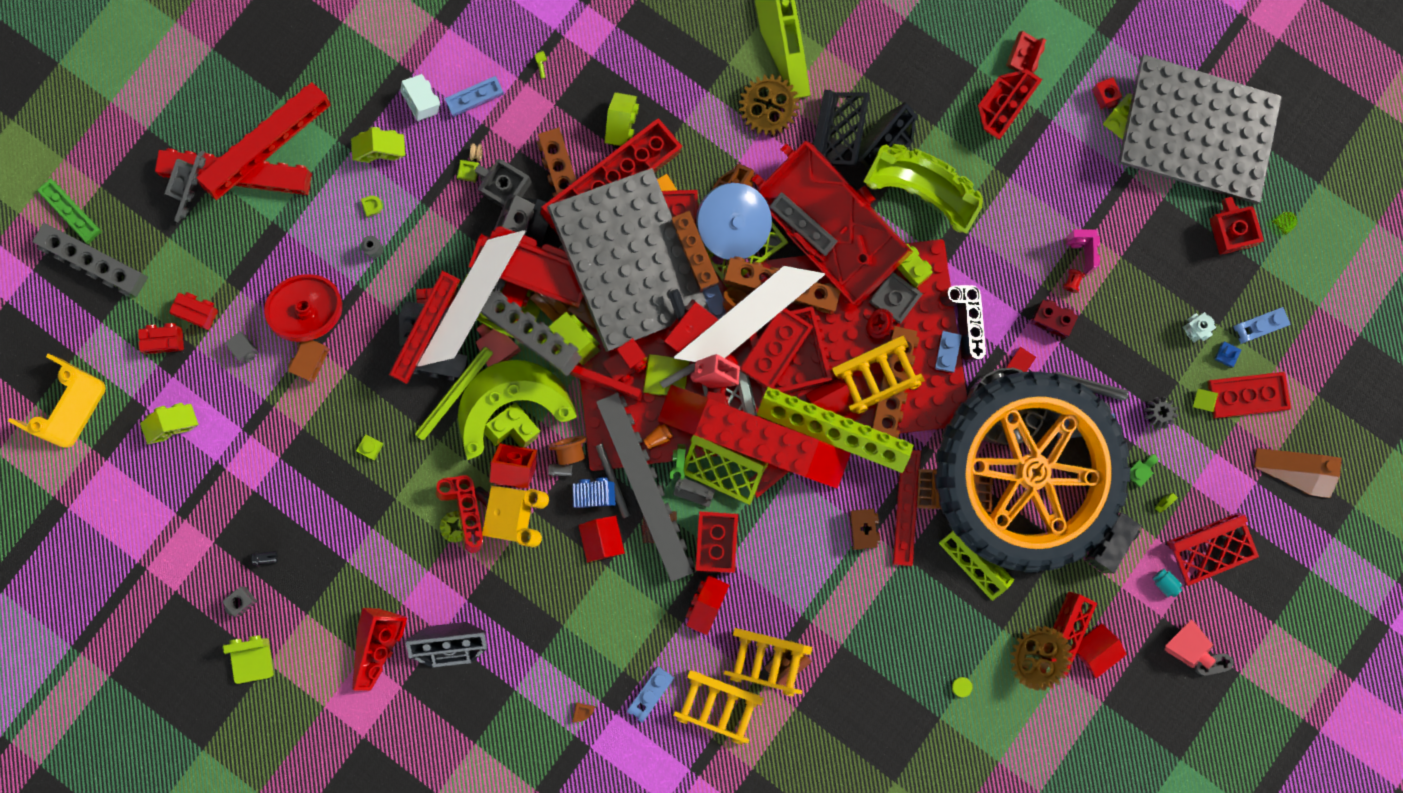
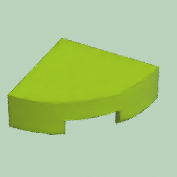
(1166, 501)

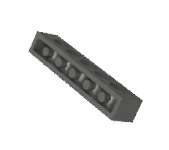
(524, 211)
(48, 236)
(563, 361)

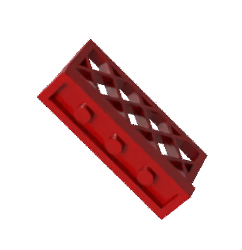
(1209, 532)

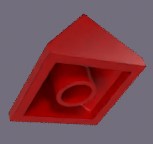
(832, 397)
(601, 538)
(1100, 650)

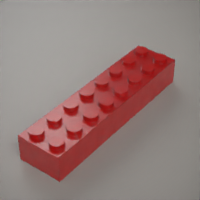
(646, 150)

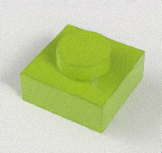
(369, 447)

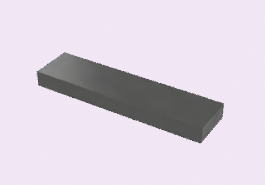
(803, 224)

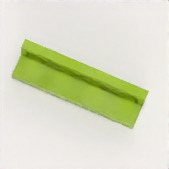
(992, 572)

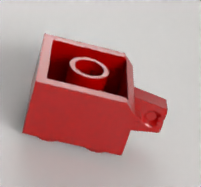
(1233, 218)

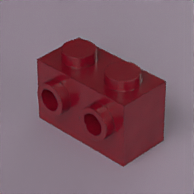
(1054, 318)

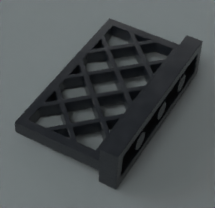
(826, 123)

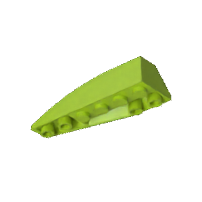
(783, 38)

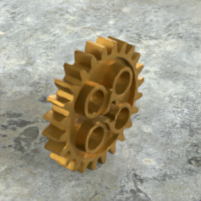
(775, 89)
(1045, 639)

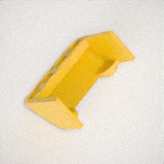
(71, 411)

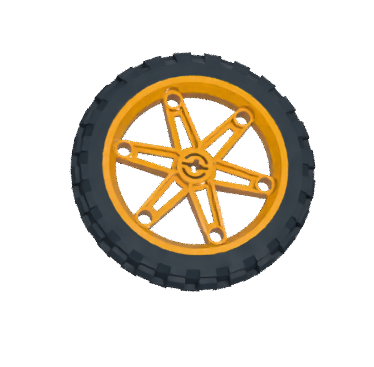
(1107, 483)

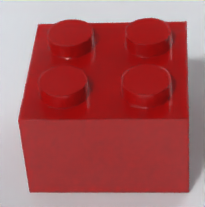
(513, 466)

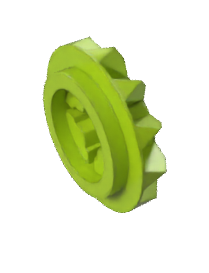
(445, 528)

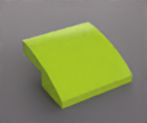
(660, 368)

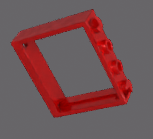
(822, 352)

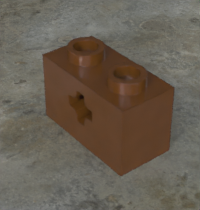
(857, 521)

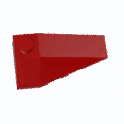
(376, 637)

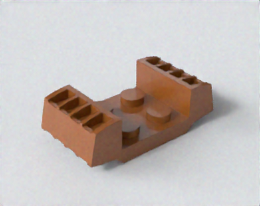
(928, 494)

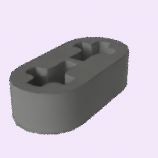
(1216, 668)

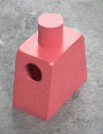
(499, 343)
(709, 372)
(1191, 646)

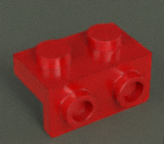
(1026, 52)

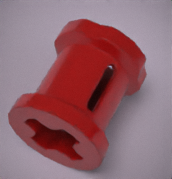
(1073, 281)

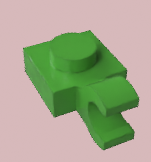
(679, 457)
(1141, 472)

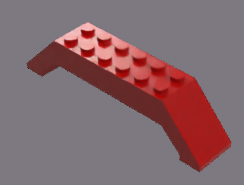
(754, 436)

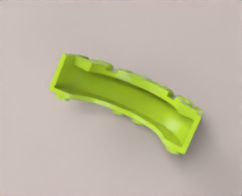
(930, 179)
(503, 384)

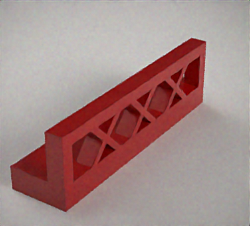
(1068, 615)

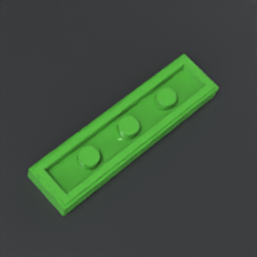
(69, 211)

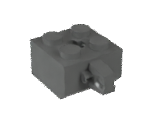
(501, 174)

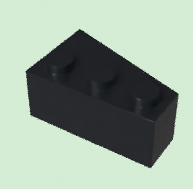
(1112, 549)

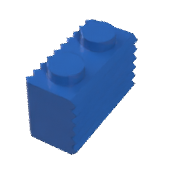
(593, 493)

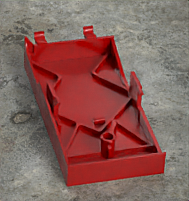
(866, 244)

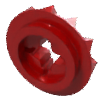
(875, 319)

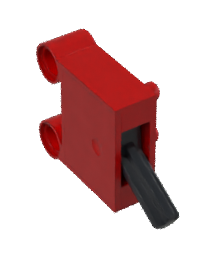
(690, 322)

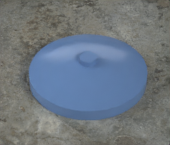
(733, 221)

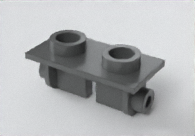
(694, 492)

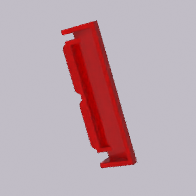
(537, 268)

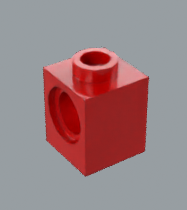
(1110, 86)

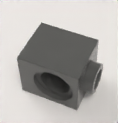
(242, 347)
(247, 598)

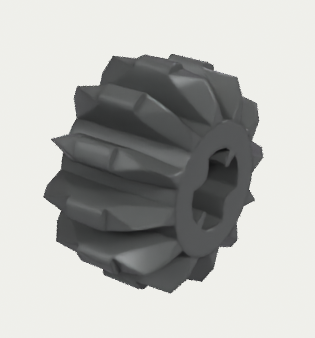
(1162, 420)

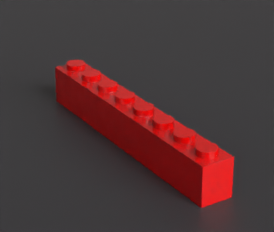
(263, 141)
(264, 177)

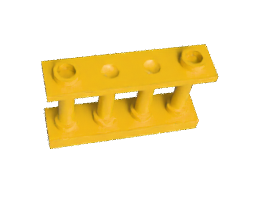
(880, 356)
(779, 646)
(733, 695)

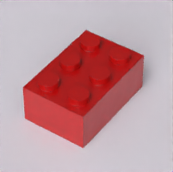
(717, 542)

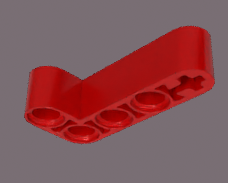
(464, 513)

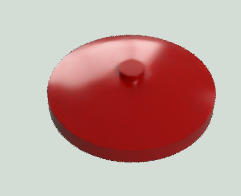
(303, 307)

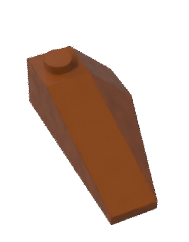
(1308, 472)

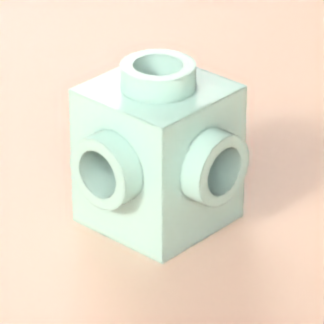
(1199, 327)

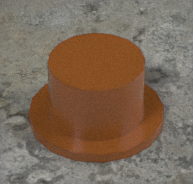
(568, 449)

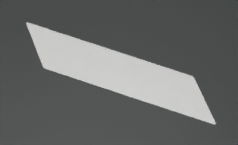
(471, 298)
(751, 314)

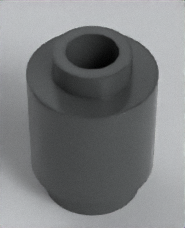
(377, 248)

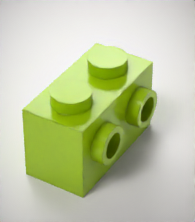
(915, 269)

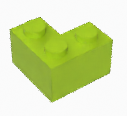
(620, 118)
(377, 144)
(167, 422)
(512, 423)

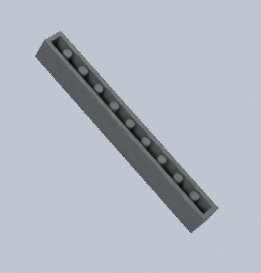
(644, 486)

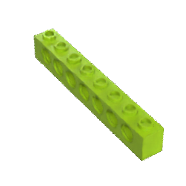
(835, 429)

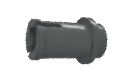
(560, 470)

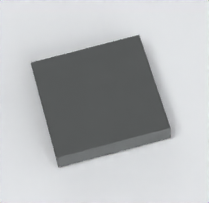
(896, 297)

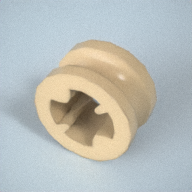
(476, 152)

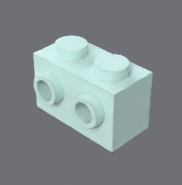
(420, 97)

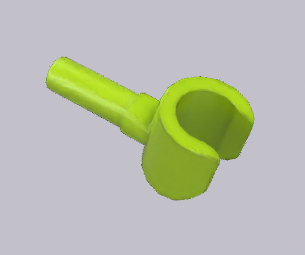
(540, 57)

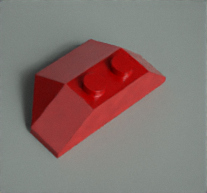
(1006, 101)

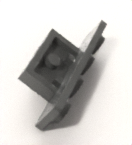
(182, 183)

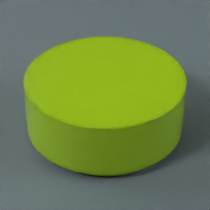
(962, 687)

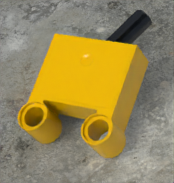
(510, 513)

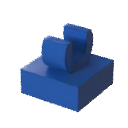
(1227, 354)

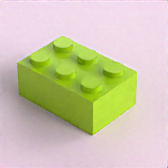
(576, 333)

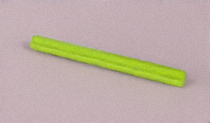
(454, 393)

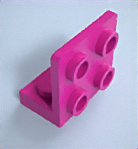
(1090, 241)

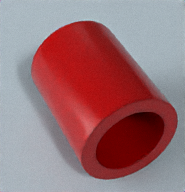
(866, 195)

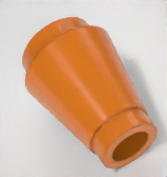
(658, 436)

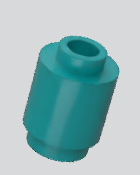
(1167, 583)

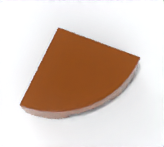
(582, 712)

